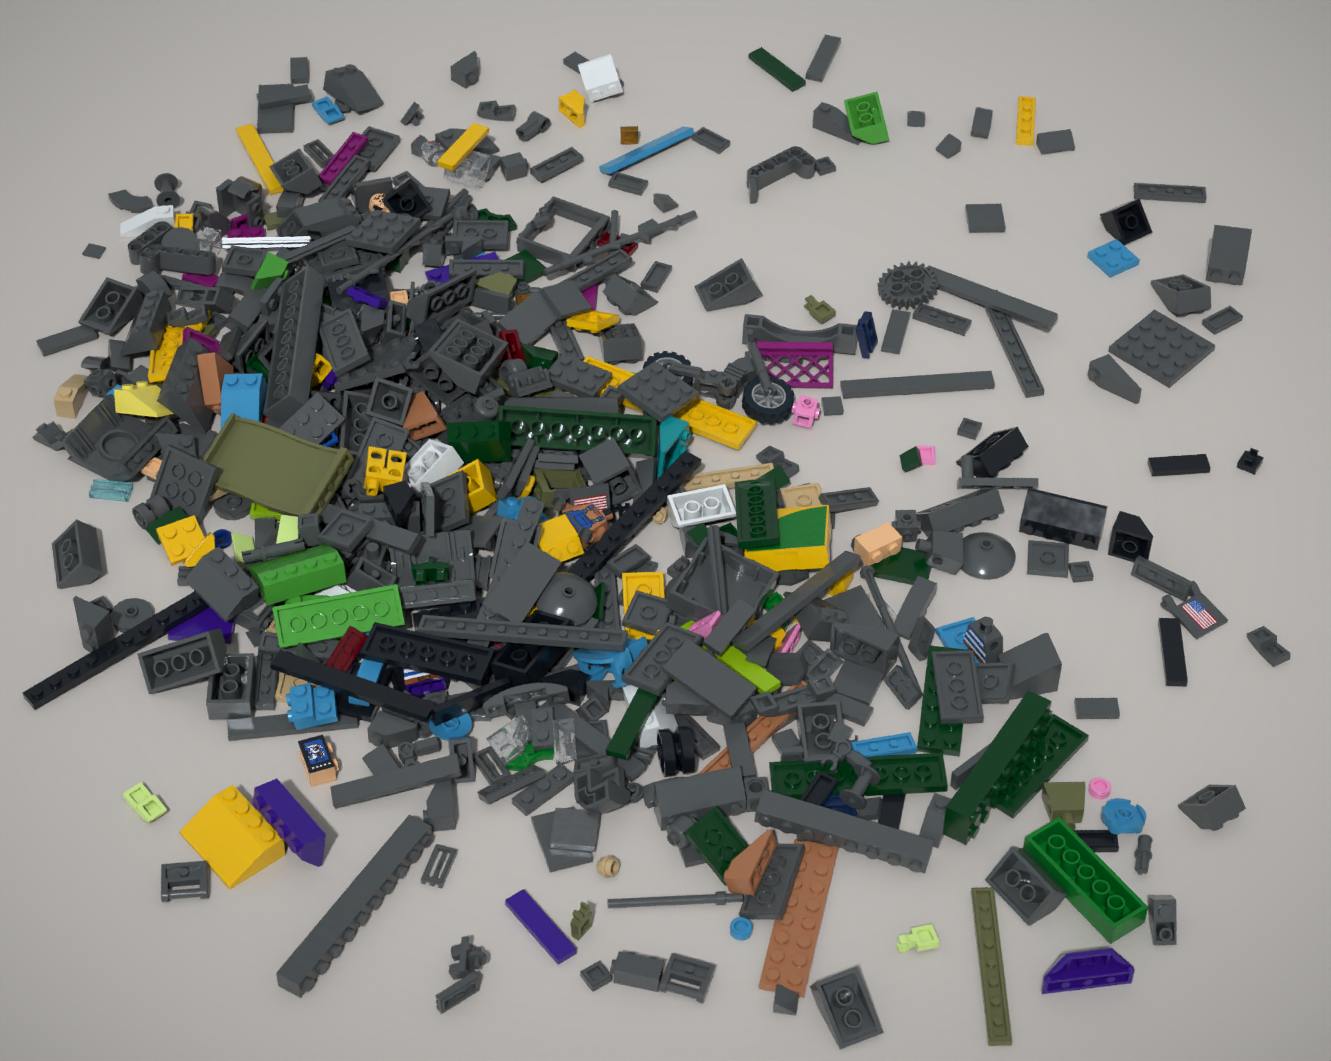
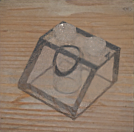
(470, 171)

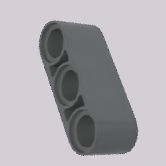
(149, 237)

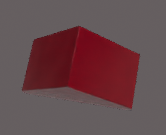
(514, 348)

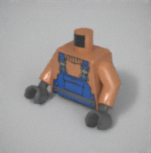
(585, 519)

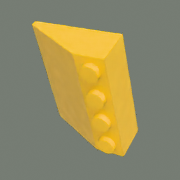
(233, 837)

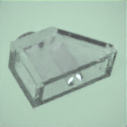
(209, 240)

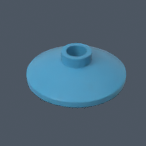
(455, 727)

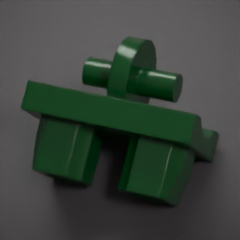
(430, 571)

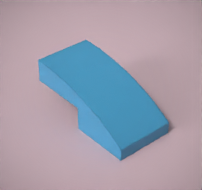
(327, 111)

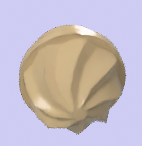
(608, 866)

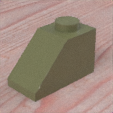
(498, 282)

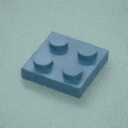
(1113, 258)

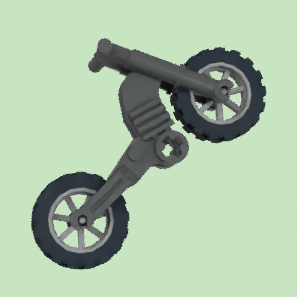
(731, 381)

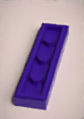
(540, 926)

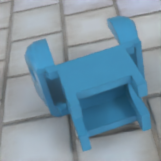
(617, 660)

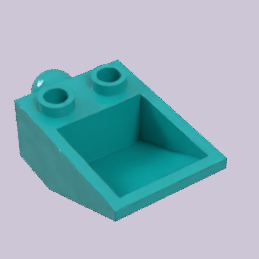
(671, 442)

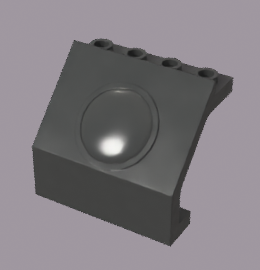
(114, 442)
(449, 547)

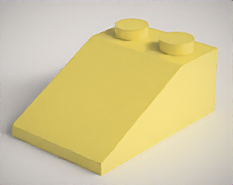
(139, 400)

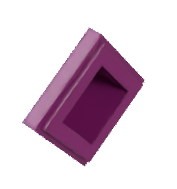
(239, 222)

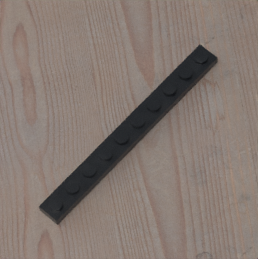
(635, 516)
(114, 650)

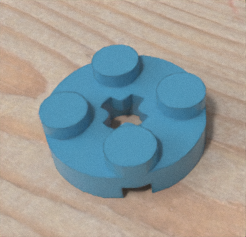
(1131, 821)

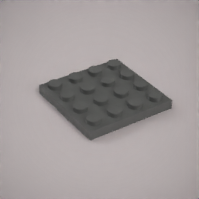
(1161, 348)

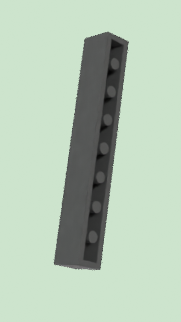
(844, 831)

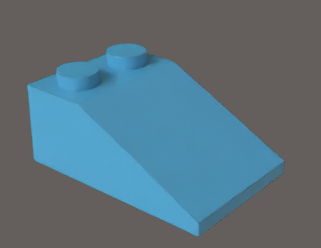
(243, 396)

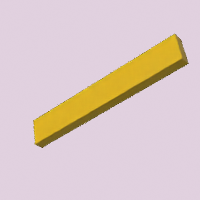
(259, 157)

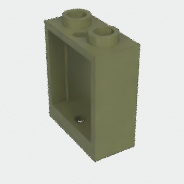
(554, 479)

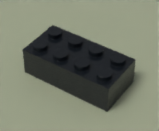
(528, 662)

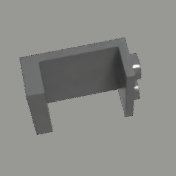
(229, 203)

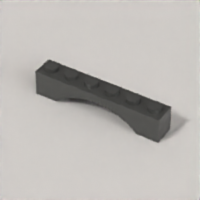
(842, 335)

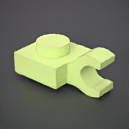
(921, 937)

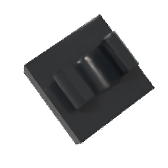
(1250, 461)

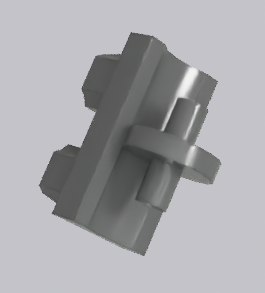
(469, 959)

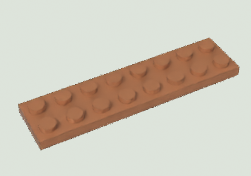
(796, 936)

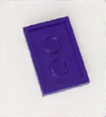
(200, 623)

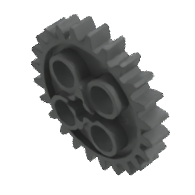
(907, 285)

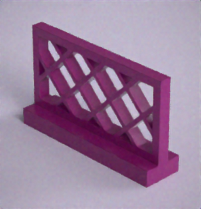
(800, 350)

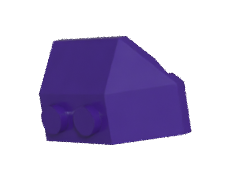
(1087, 971)

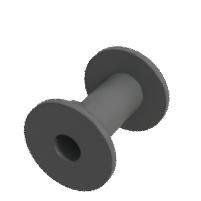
(166, 184)
(866, 776)

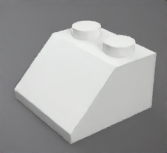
(600, 78)

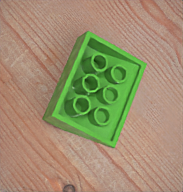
(298, 573)

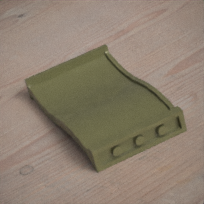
(276, 467)

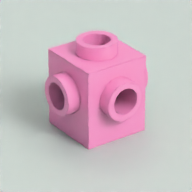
(805, 411)

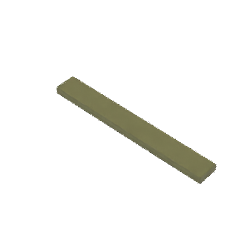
(991, 967)

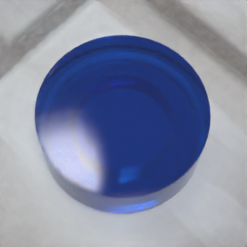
(222, 538)

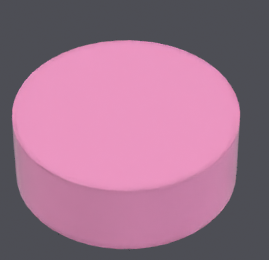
(1099, 788)

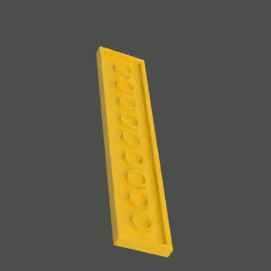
(704, 417)

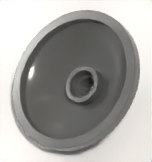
(987, 556)
(577, 606)

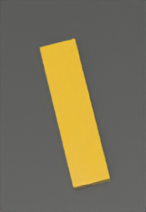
(1025, 121)
(463, 146)

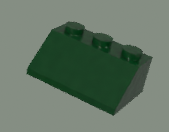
(481, 440)

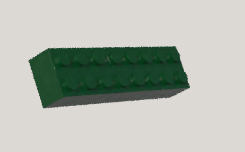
(580, 430)
(997, 768)

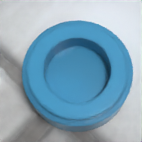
(741, 928)

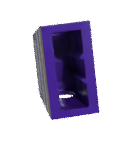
(422, 683)

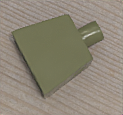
(1064, 801)

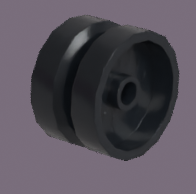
(675, 750)

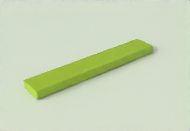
(751, 672)

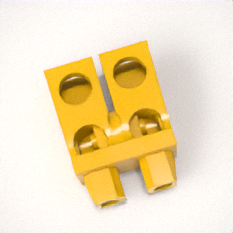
(377, 475)

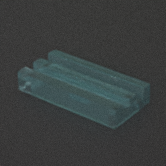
(111, 490)

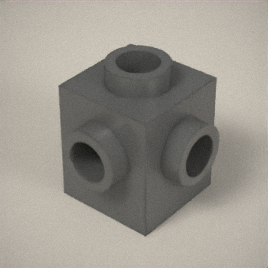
(100, 382)
(907, 524)

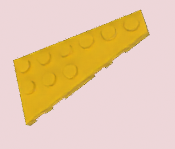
(163, 356)

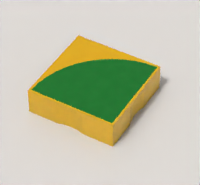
(802, 538)

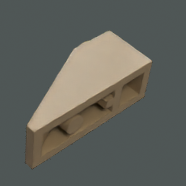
(70, 396)

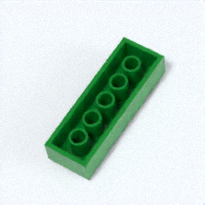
(1087, 879)

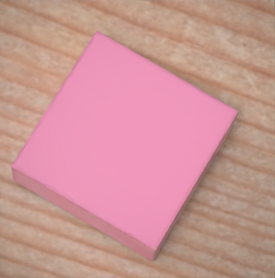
(927, 454)

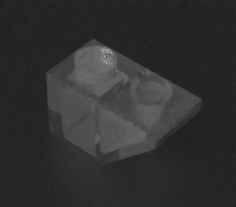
(511, 739)

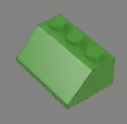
(867, 118)

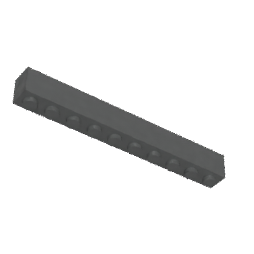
(354, 906)

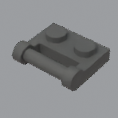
(184, 875)
(687, 971)

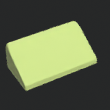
(241, 543)

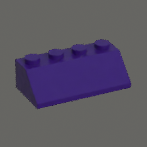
(290, 821)

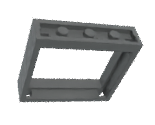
(597, 221)

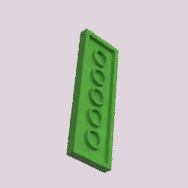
(330, 616)

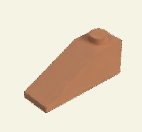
(750, 865)

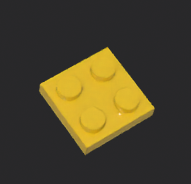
(593, 321)
(180, 539)

